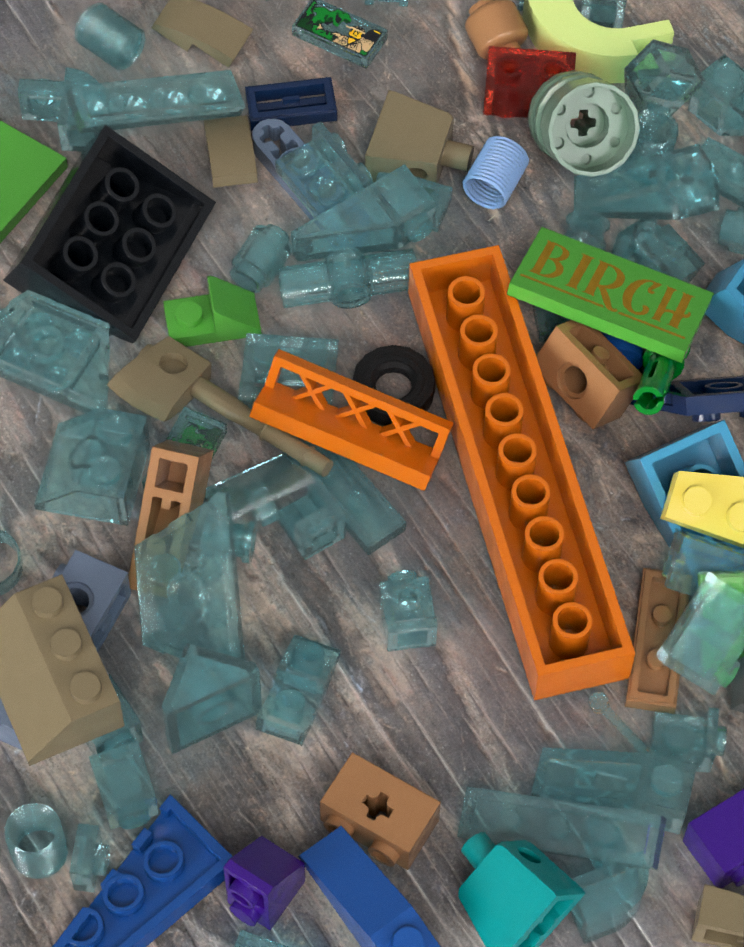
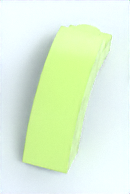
(598, 49)

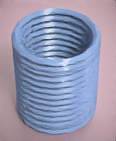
(495, 172)

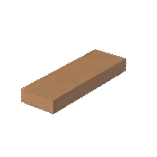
(650, 682)

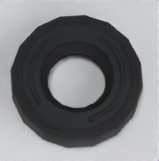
(402, 361)

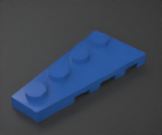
(155, 885)

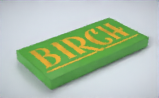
(610, 294)

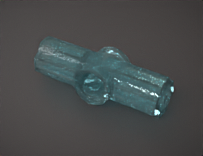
(345, 278)

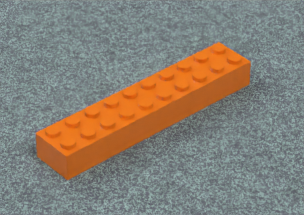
(519, 475)

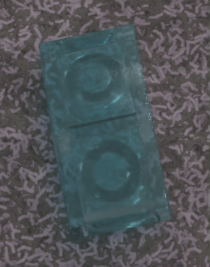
(298, 690)

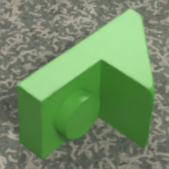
(219, 316)

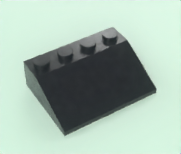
(112, 235)

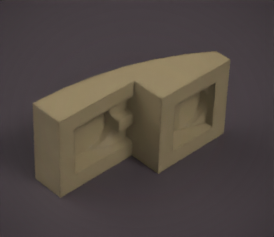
(203, 26)
(230, 151)

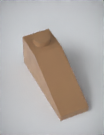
(173, 487)

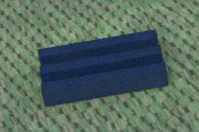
(292, 108)

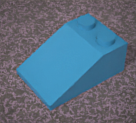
(701, 451)

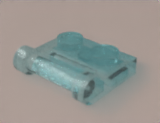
(260, 353)

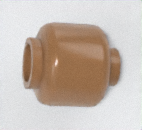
(495, 24)

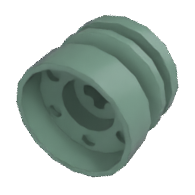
(596, 141)

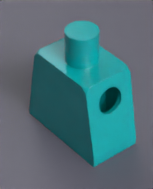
(515, 892)

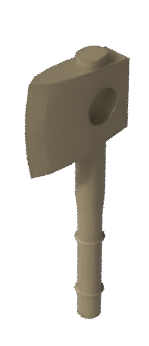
(171, 375)

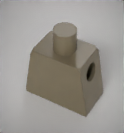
(417, 137)

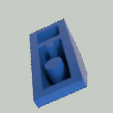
(364, 895)

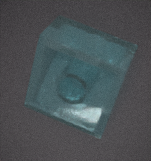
(95, 466)

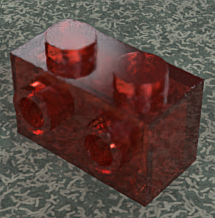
(517, 75)

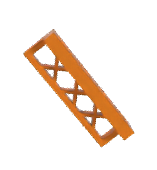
(355, 437)

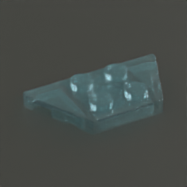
(55, 351)
(191, 583)

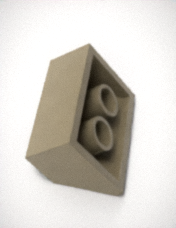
(52, 673)

